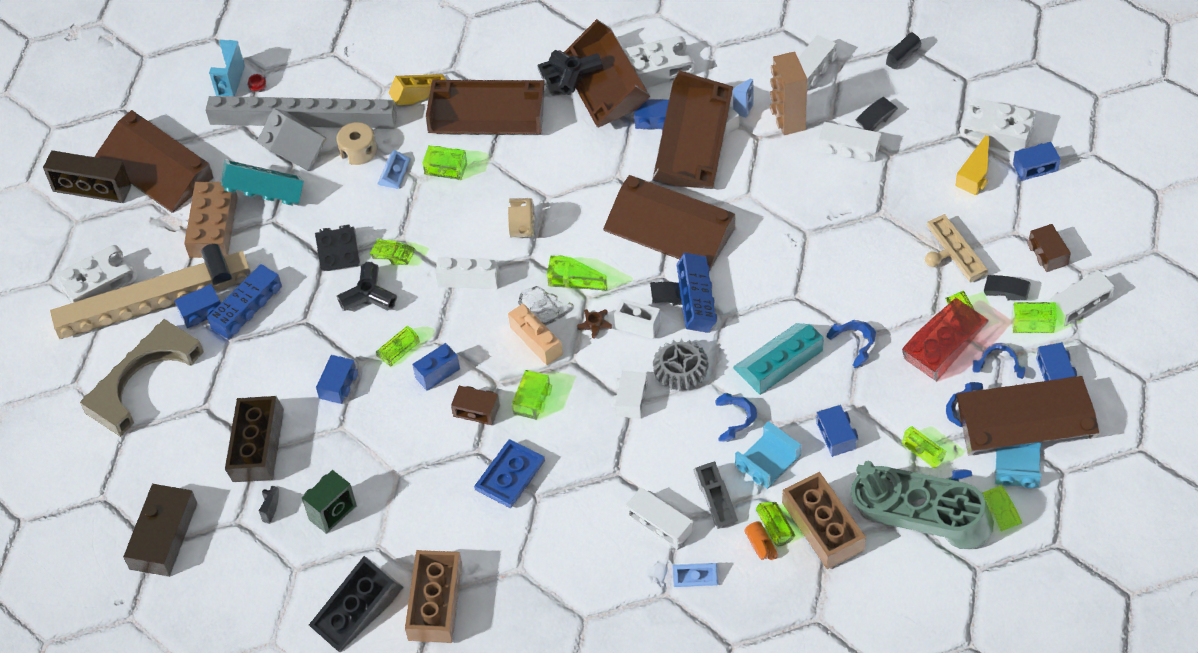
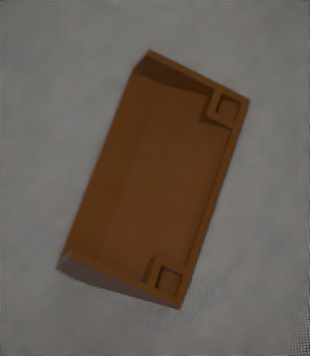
(616, 87)
(485, 107)
(692, 132)
(155, 161)
(669, 221)
(1026, 414)

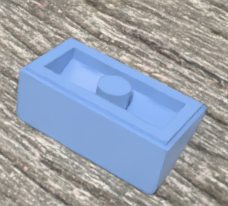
(743, 98)
(394, 170)
(695, 574)

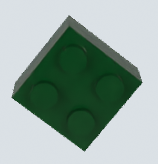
(329, 501)

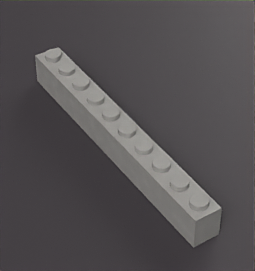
(311, 111)

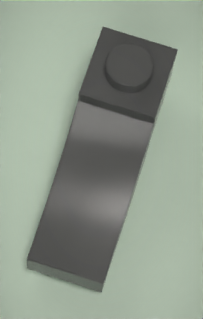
(715, 494)

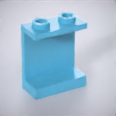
(227, 79)
(769, 456)
(1018, 465)

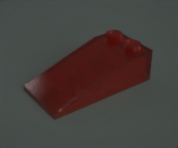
(943, 338)

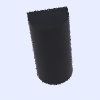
(903, 50)
(216, 264)

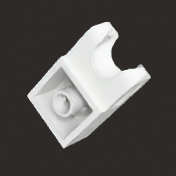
(660, 60)
(1004, 124)
(96, 275)

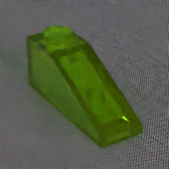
(570, 273)

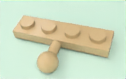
(955, 247)

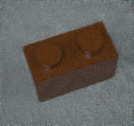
(1049, 248)
(475, 405)

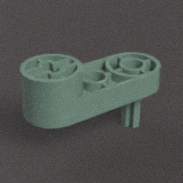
(950, 508)

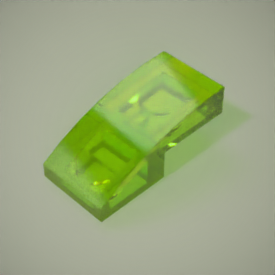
(396, 252)
(1002, 508)

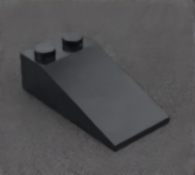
(355, 604)

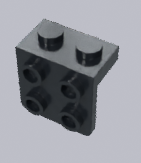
(337, 248)

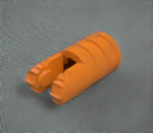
(760, 541)

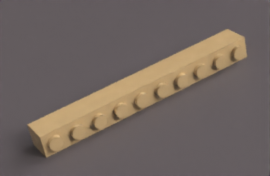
(141, 297)

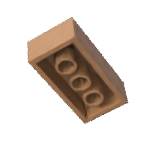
(788, 93)
(210, 218)
(823, 520)
(433, 596)

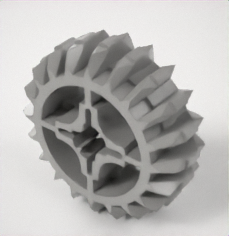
(671, 372)

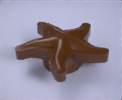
(595, 322)

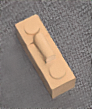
(535, 334)

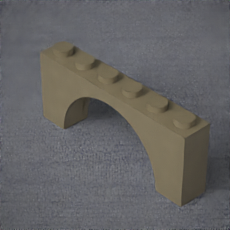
(161, 344)

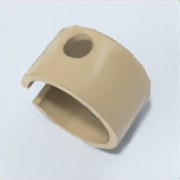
(357, 148)
(521, 218)

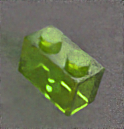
(444, 162)
(1034, 317)
(531, 395)

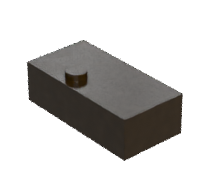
(87, 176)
(254, 439)
(160, 530)

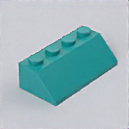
(261, 181)
(780, 356)

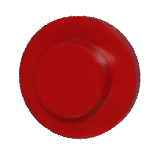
(256, 82)

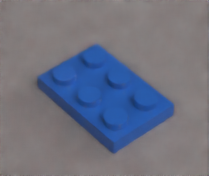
(509, 473)

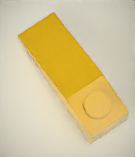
(412, 88)
(974, 171)

